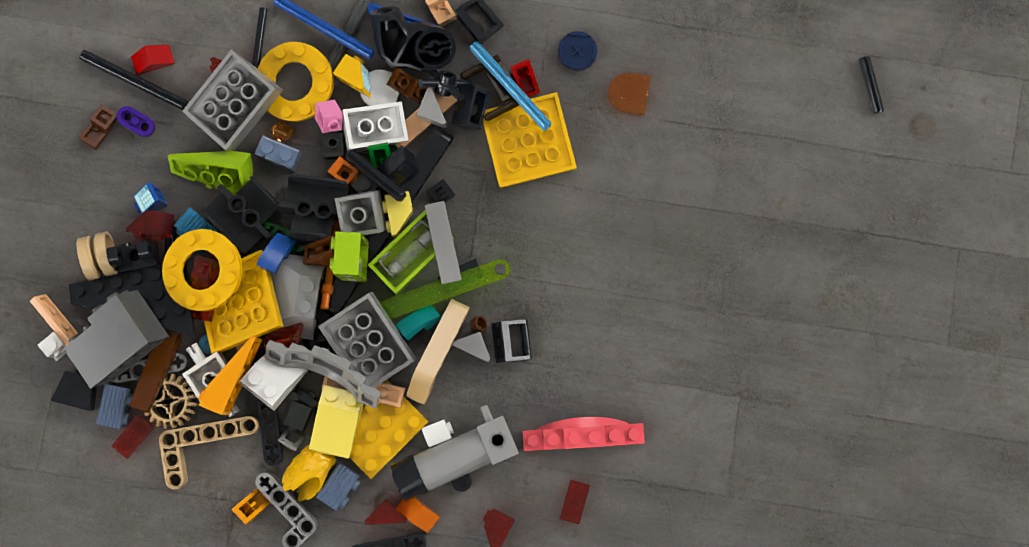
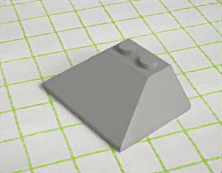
(298, 293)

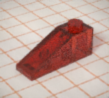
(204, 275)

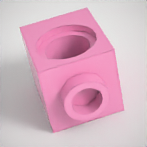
(328, 116)

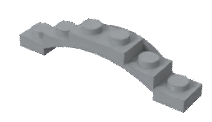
(327, 364)

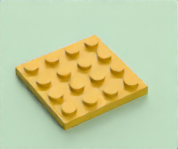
(523, 149)
(248, 311)
(383, 434)

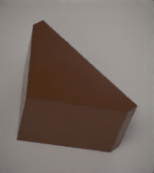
(319, 252)

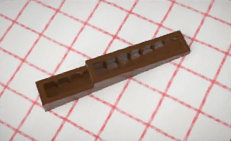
(155, 372)

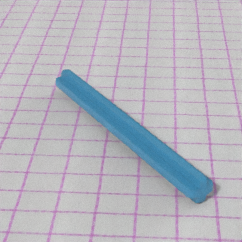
(512, 88)

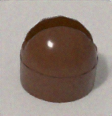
(482, 324)

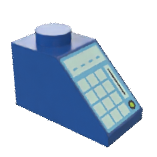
(149, 198)

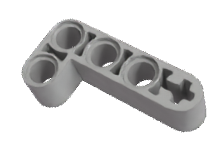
(283, 507)

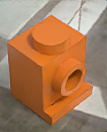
(341, 166)

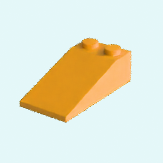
(225, 387)

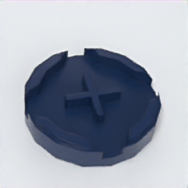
(577, 51)

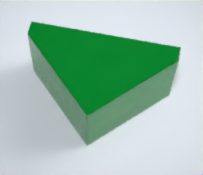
(379, 153)

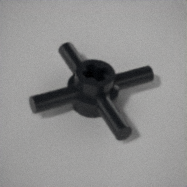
(445, 84)

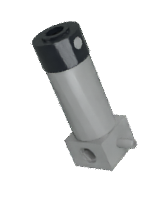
(453, 458)

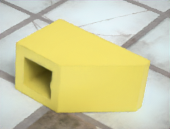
(398, 213)

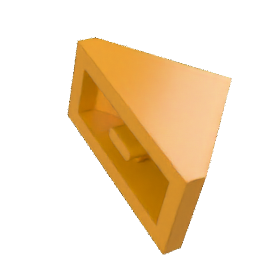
(251, 506)

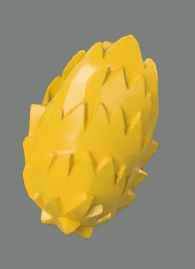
(308, 473)

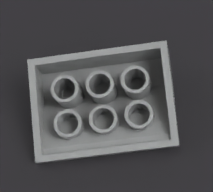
(232, 101)
(368, 340)

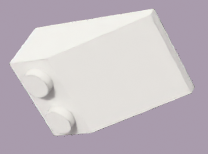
(374, 126)
(271, 381)

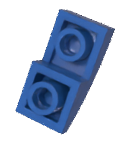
(275, 252)

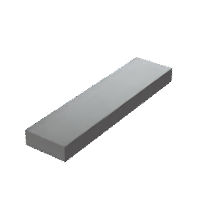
(443, 242)

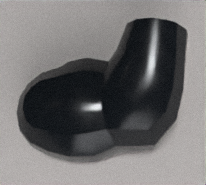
(410, 45)

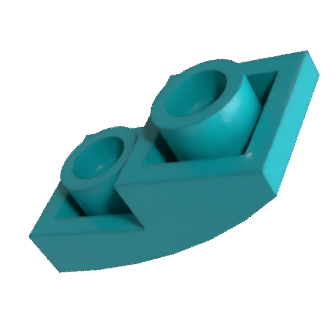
(422, 318)

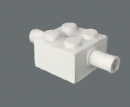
(205, 367)

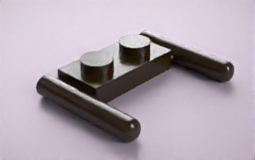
(508, 101)

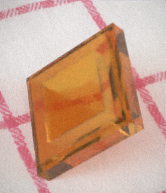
(282, 131)

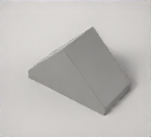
(430, 110)
(473, 345)

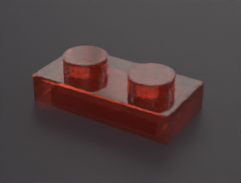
(133, 436)
(574, 501)

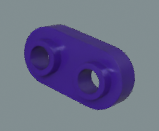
(136, 122)

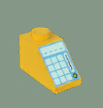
(354, 74)

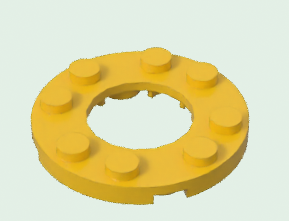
(321, 79)
(229, 275)

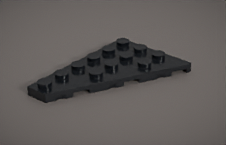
(150, 286)

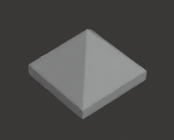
(291, 439)

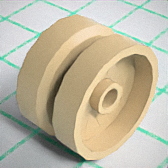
(93, 255)

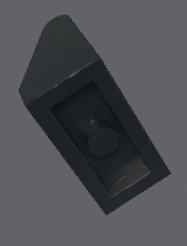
(470, 25)
(502, 341)

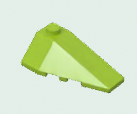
(214, 168)

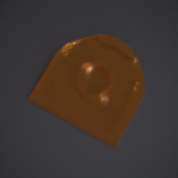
(629, 93)

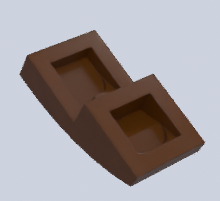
(99, 127)

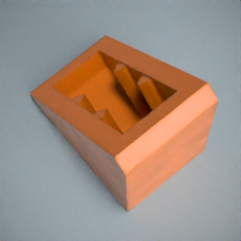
(418, 513)

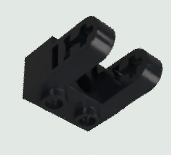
(122, 255)

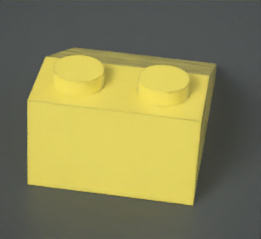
(335, 422)

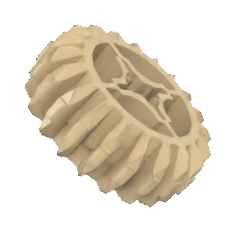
(187, 398)

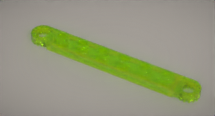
(436, 292)

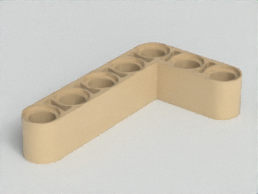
(436, 351)
(200, 437)

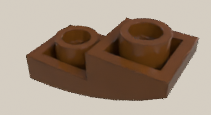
(406, 85)

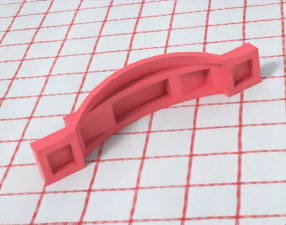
(583, 433)

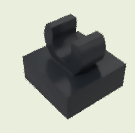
(441, 192)

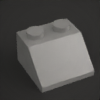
(361, 213)

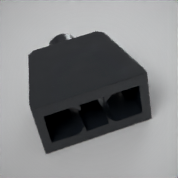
(75, 392)

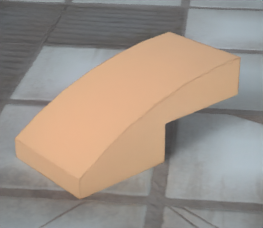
(441, 11)

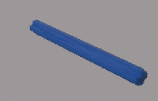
(325, 28)

